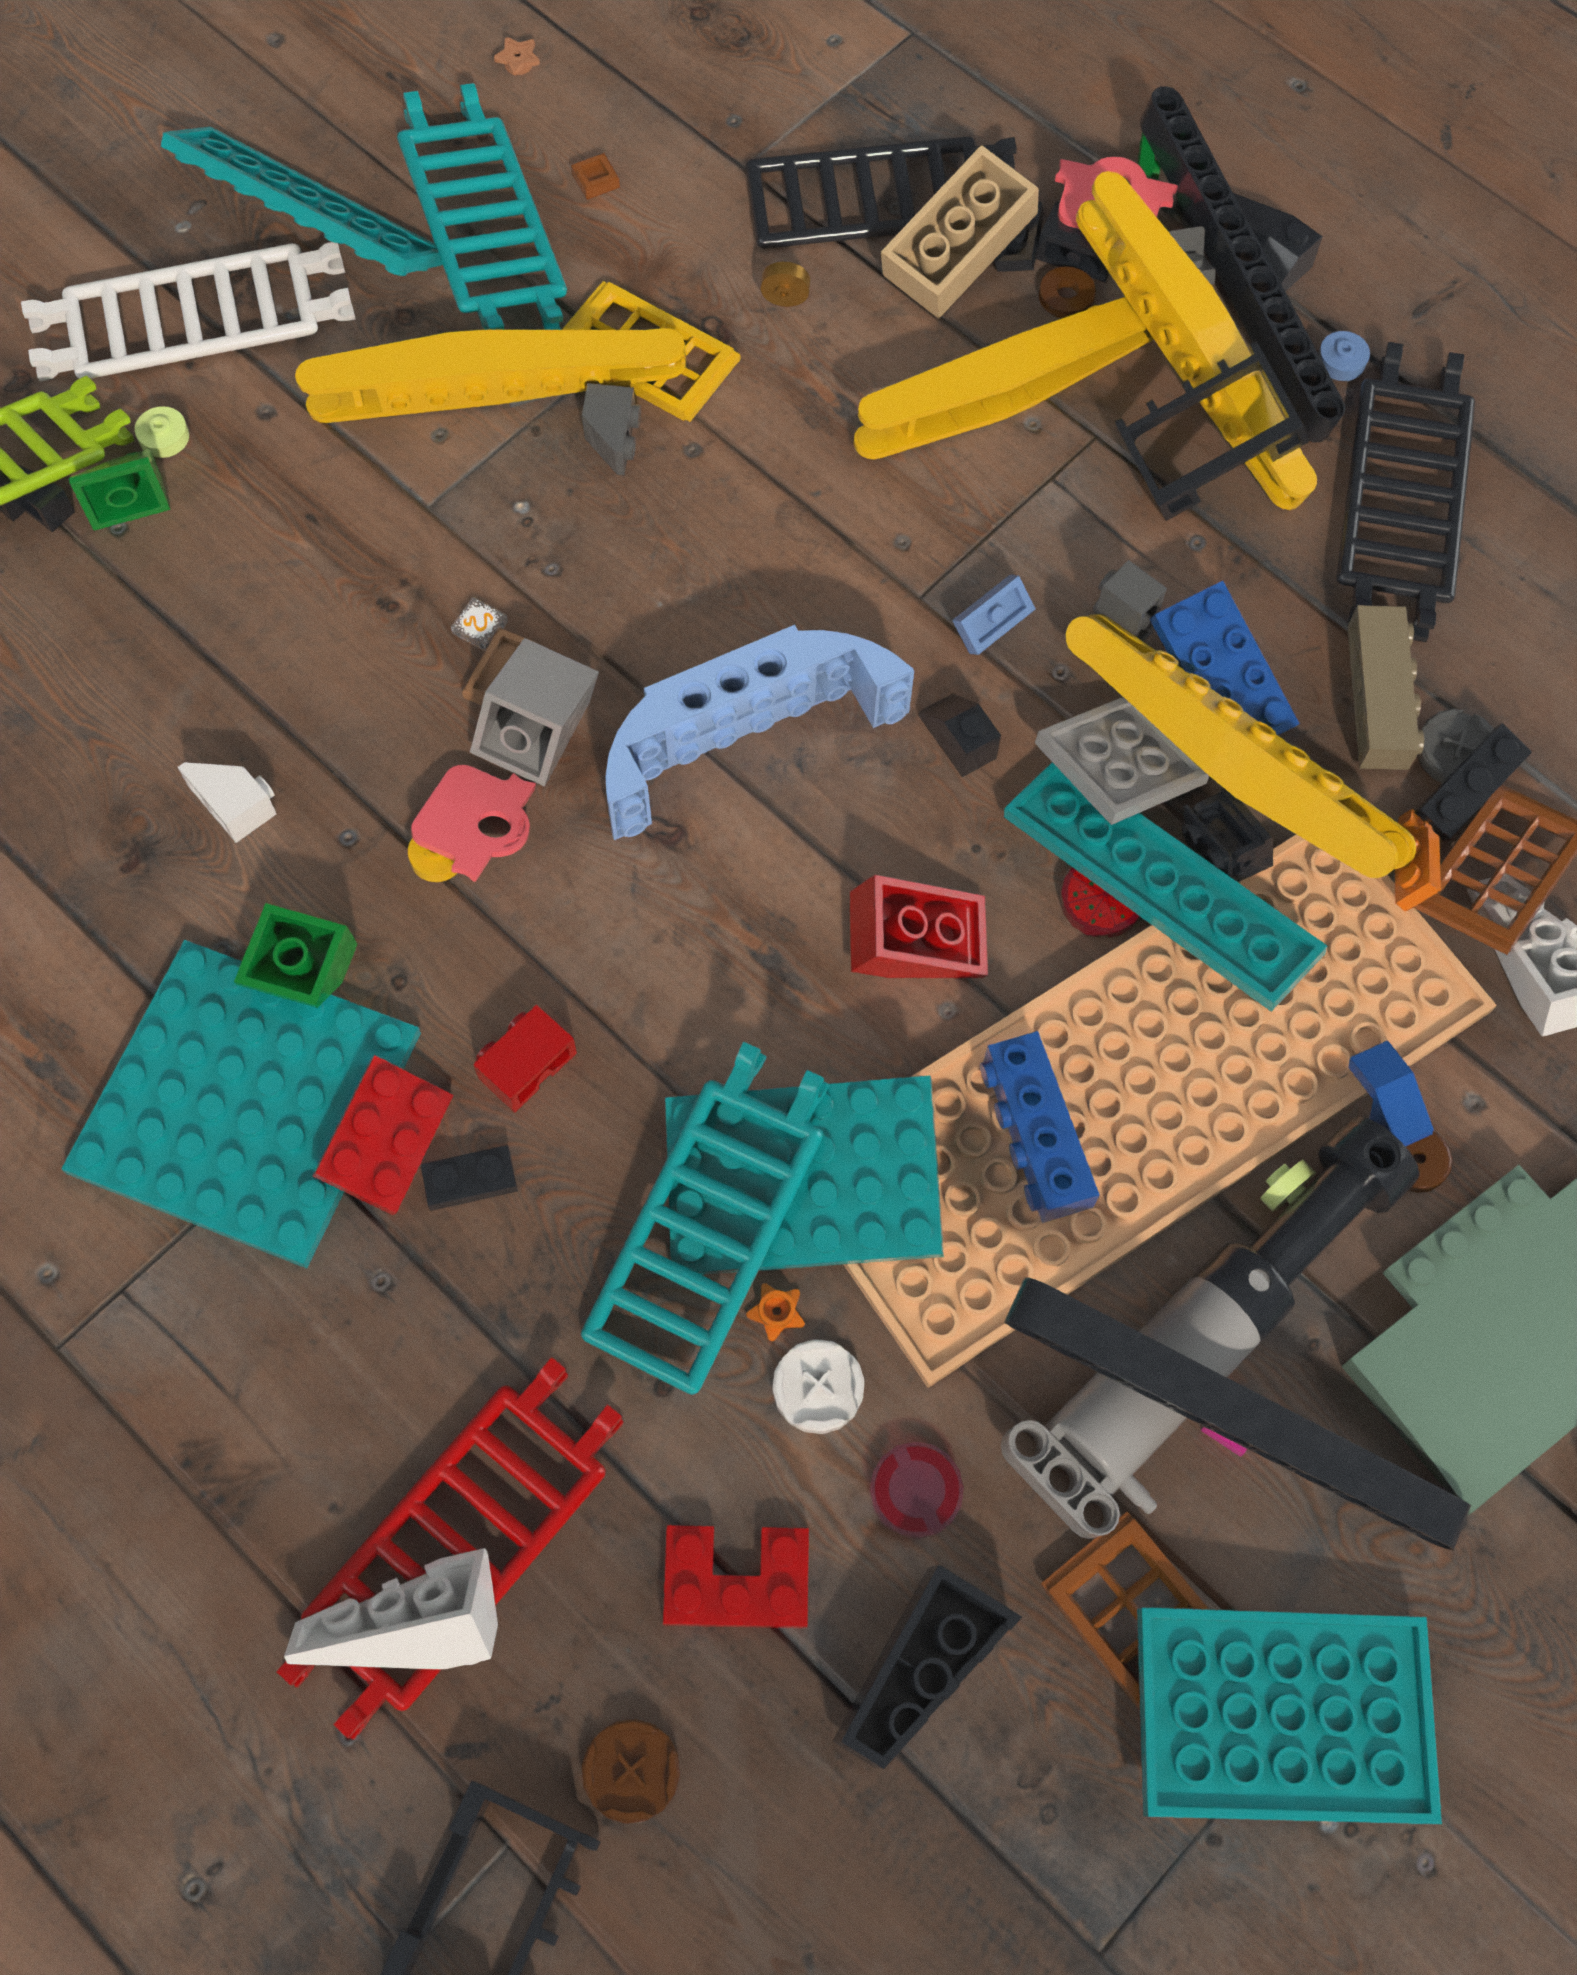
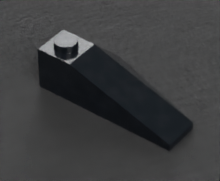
(1284, 238)

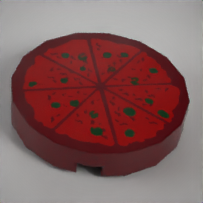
(1093, 909)

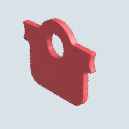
(1080, 177)
(457, 806)

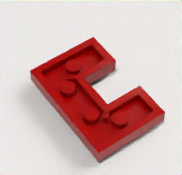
(764, 1601)

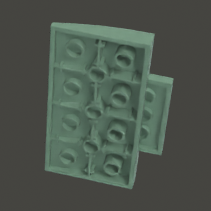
(1490, 1350)

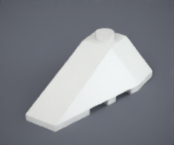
(1541, 962)
(421, 1624)

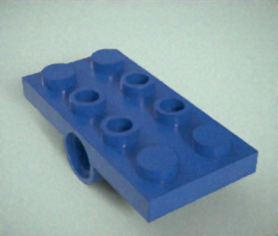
(1216, 644)

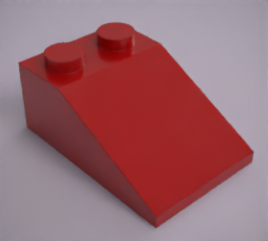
(916, 930)

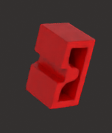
(524, 1057)

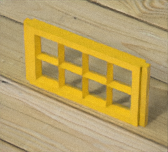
(704, 385)

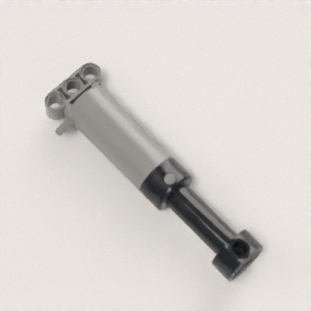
(1212, 1320)

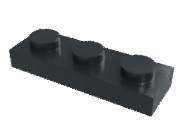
(1473, 781)

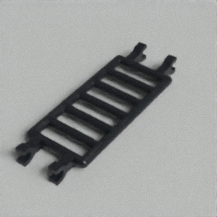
(1448, 397)

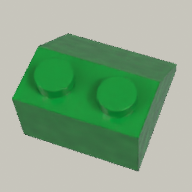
(296, 956)

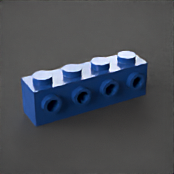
(1039, 1127)

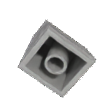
(532, 711)

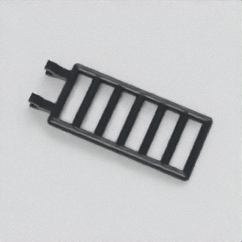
(861, 157)

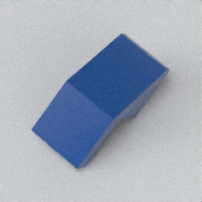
(1394, 1092)

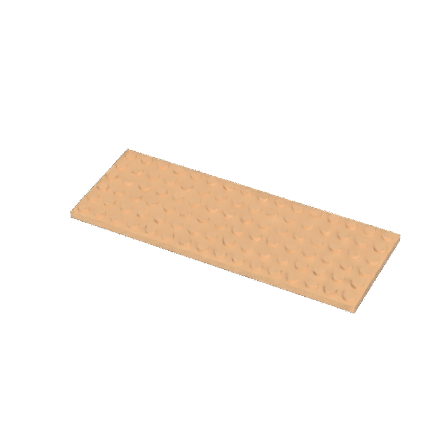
(1170, 1094)

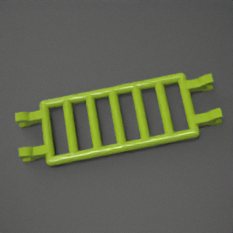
(59, 410)

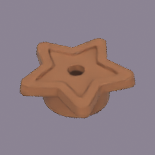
(521, 64)

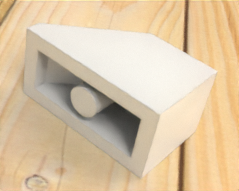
(230, 796)

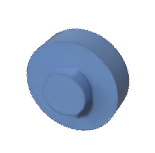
(1344, 355)

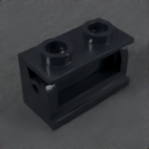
(1228, 836)

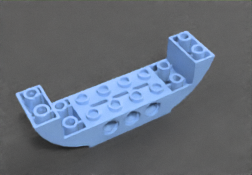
(741, 696)

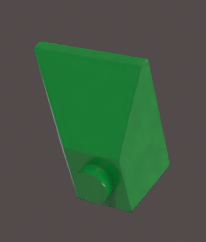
(121, 490)

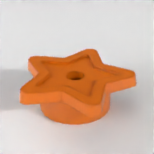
(773, 1299)

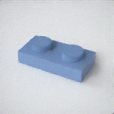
(993, 614)

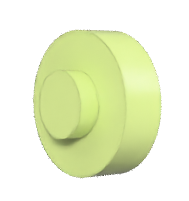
(162, 431)
(1286, 1184)

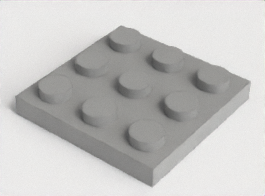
(1119, 760)

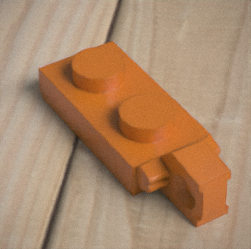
(1422, 875)

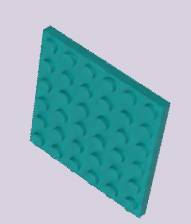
(233, 1105)

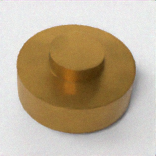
(785, 284)

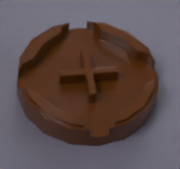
(631, 1771)

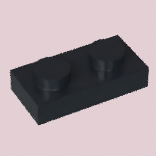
(1022, 250)
(469, 1177)

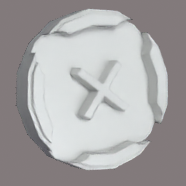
(818, 1386)

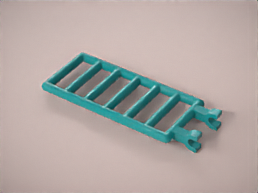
(733, 1094)

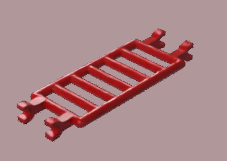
(525, 1407)

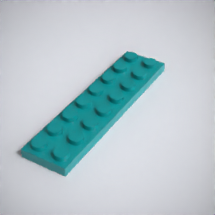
(303, 198)
(1170, 889)

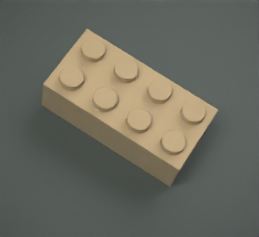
(960, 231)

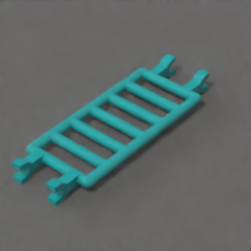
(447, 248)

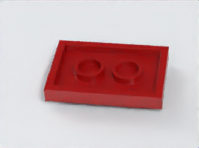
(383, 1135)

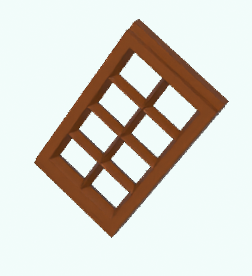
(1468, 920)

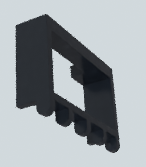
(1277, 440)
(464, 1828)

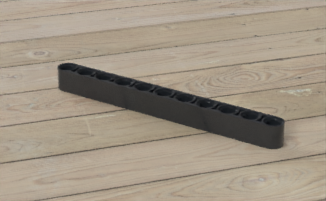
(1241, 261)
(1236, 1413)

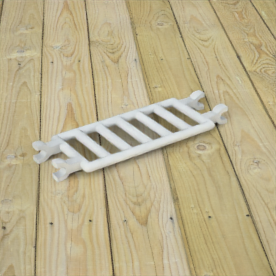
(75, 358)

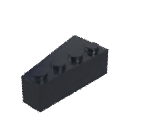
(926, 1658)

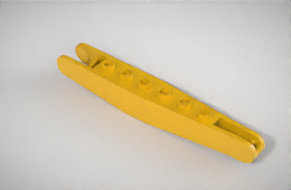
(1188, 326)
(482, 370)
(996, 380)
(1241, 751)

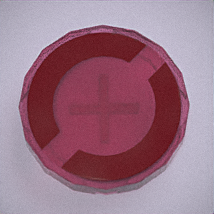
(916, 1490)

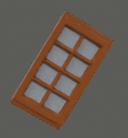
(1105, 1588)

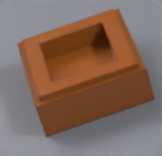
(595, 176)

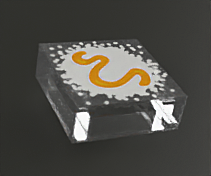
(478, 623)

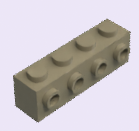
(1384, 688)

